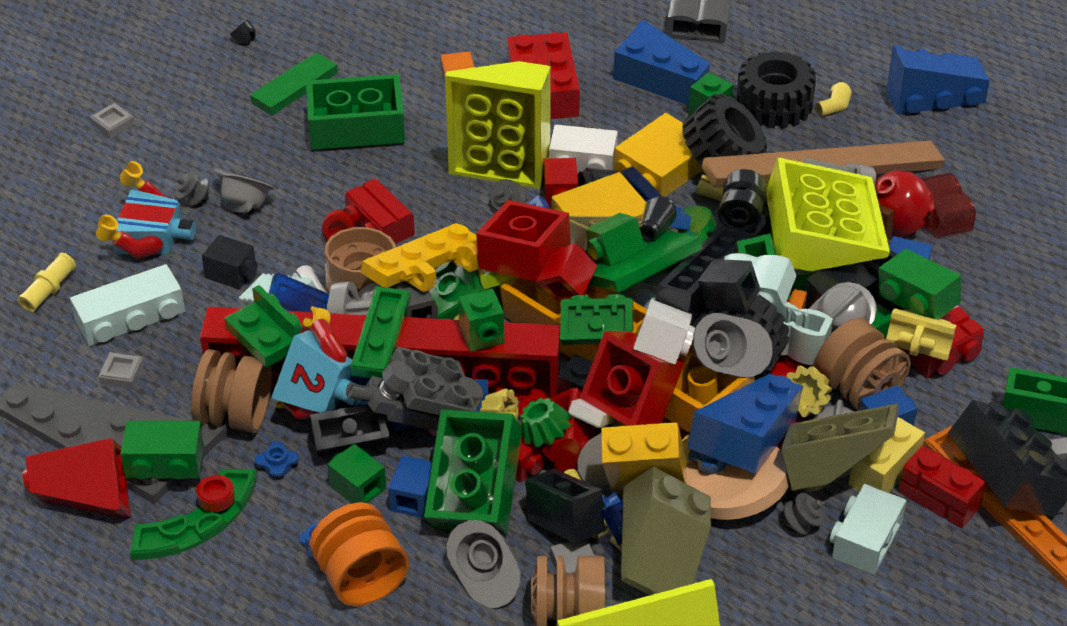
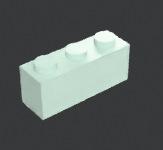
(127, 304)

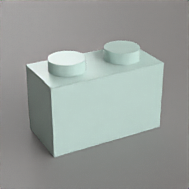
(868, 528)

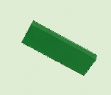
(292, 83)
(380, 332)

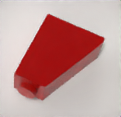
(81, 478)

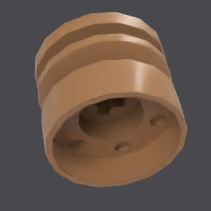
(347, 251)
(861, 361)
(229, 391)
(567, 594)

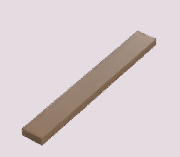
(881, 157)

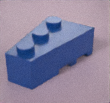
(658, 64)
(934, 81)
(747, 422)

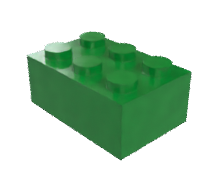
(355, 111)
(473, 469)

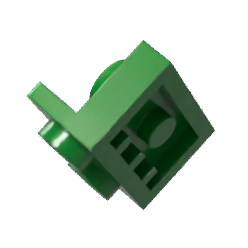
(587, 318)
(264, 327)

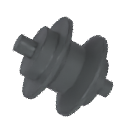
(192, 188)
(507, 190)
(803, 513)

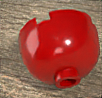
(907, 197)

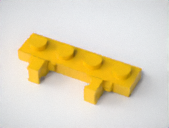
(418, 258)

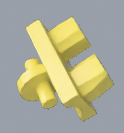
(921, 334)

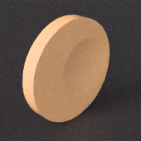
(739, 492)

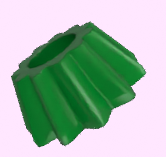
(543, 422)

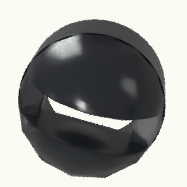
(244, 33)

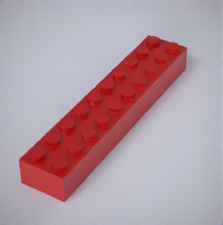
(524, 363)

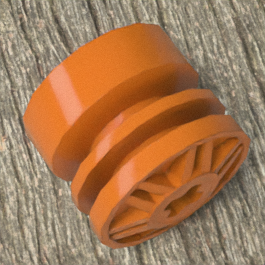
(359, 554)

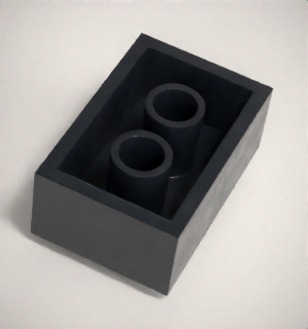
(1012, 457)

